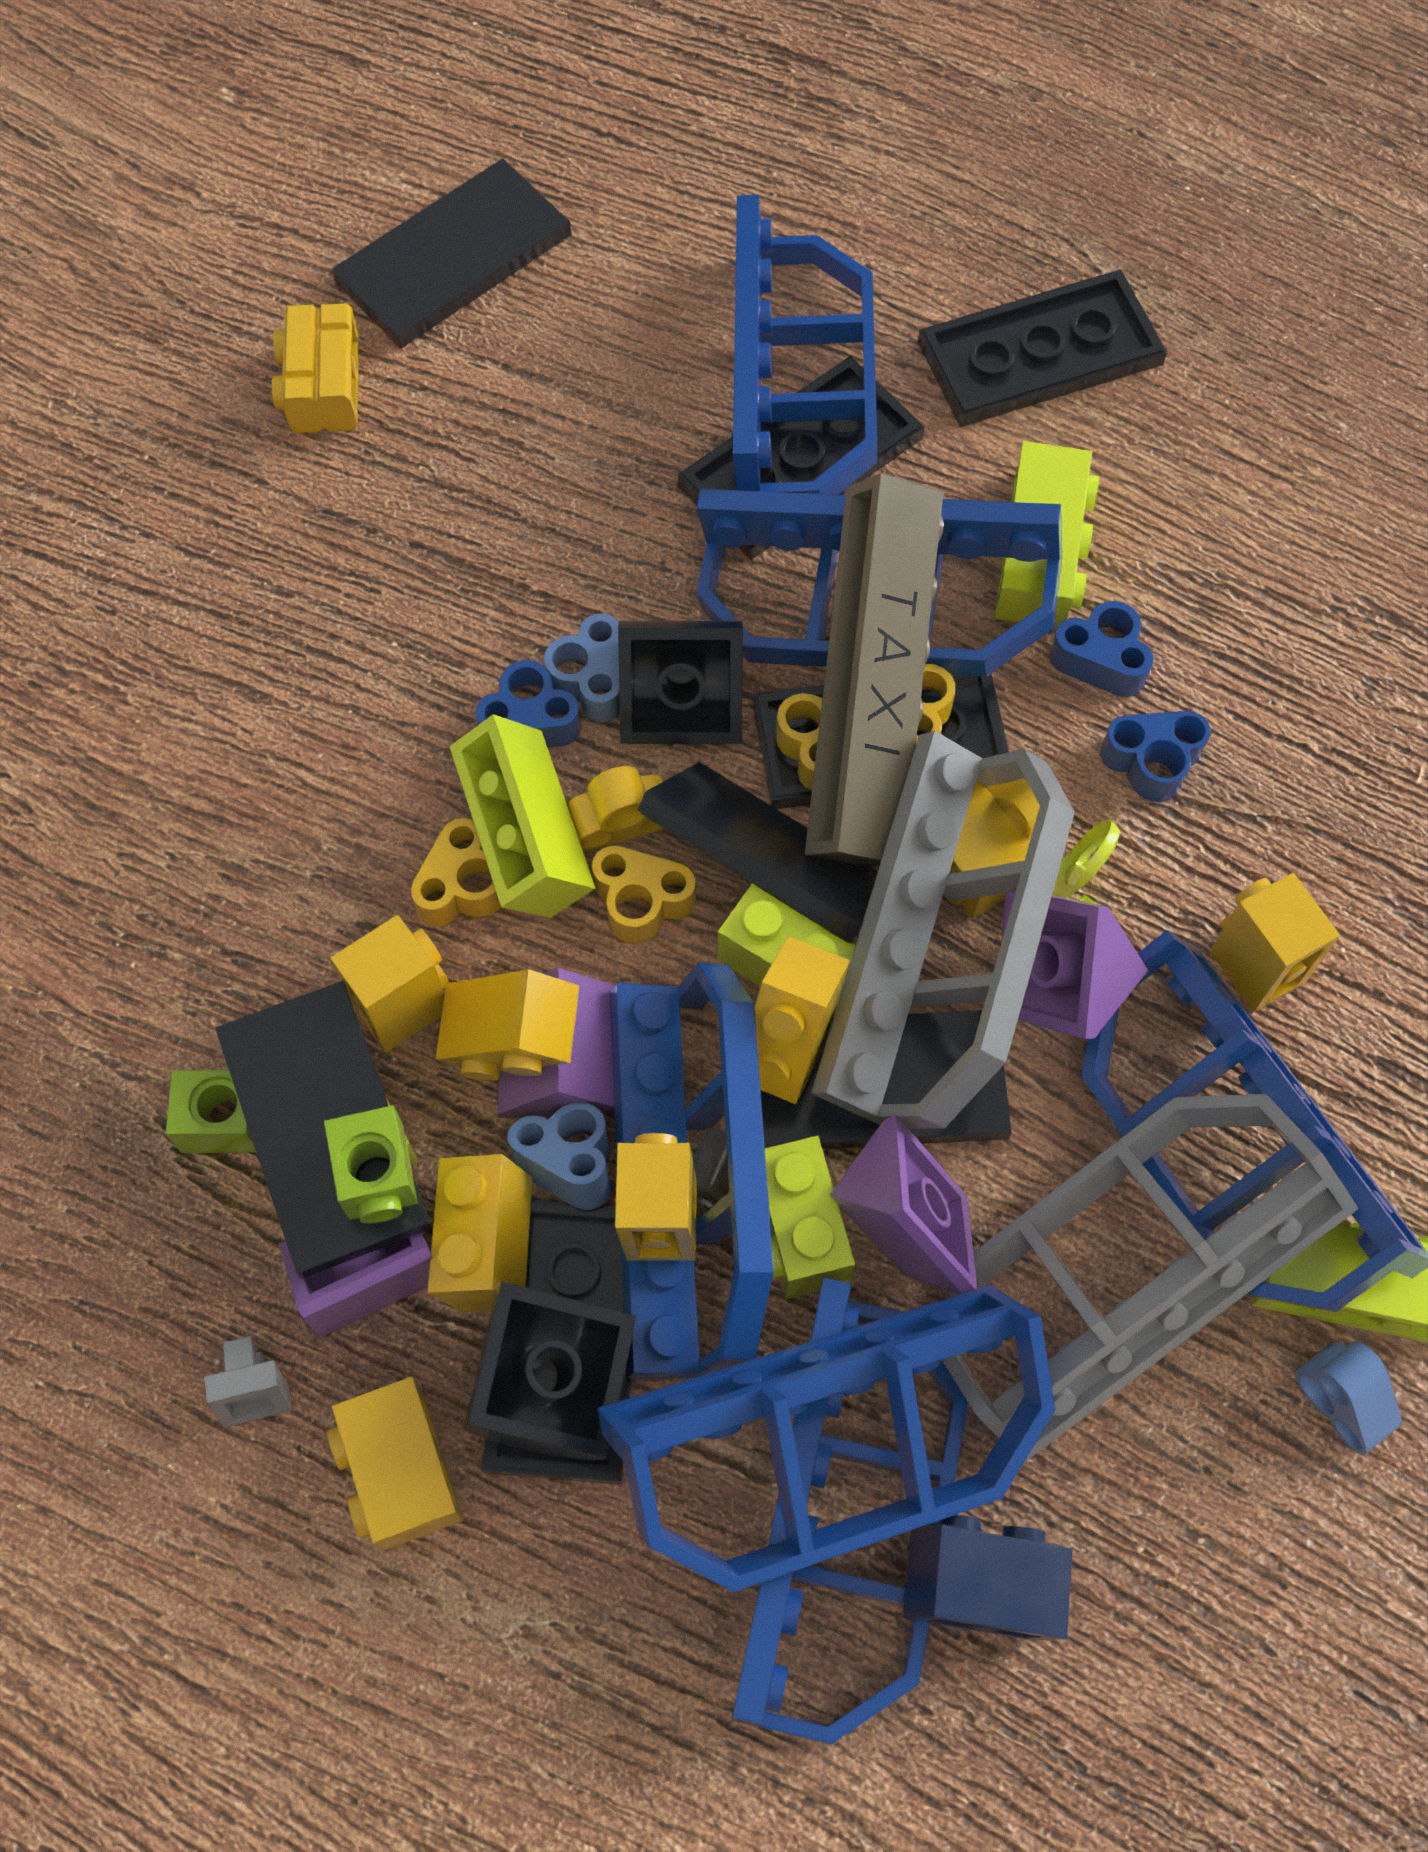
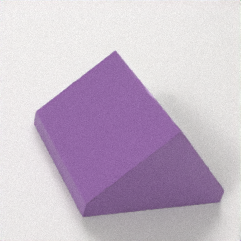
(1079, 968)
(588, 1074)
(910, 1209)
(360, 1285)

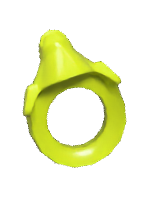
(1076, 869)

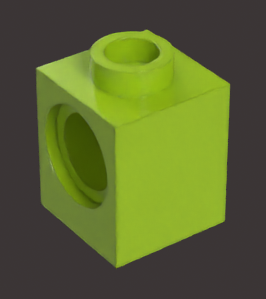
(190, 1104)
(362, 1137)

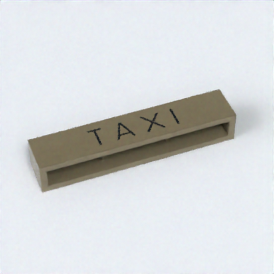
(874, 666)

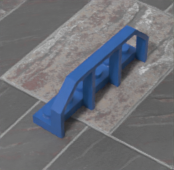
(759, 331)
(816, 521)
(1239, 1040)
(652, 1100)
(841, 1364)
(779, 1605)

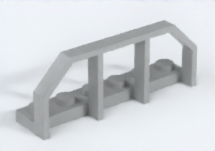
(901, 921)
(1192, 1287)

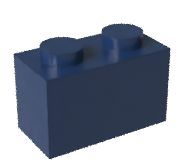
(988, 1580)

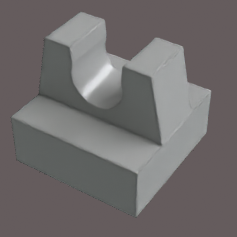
(247, 1387)

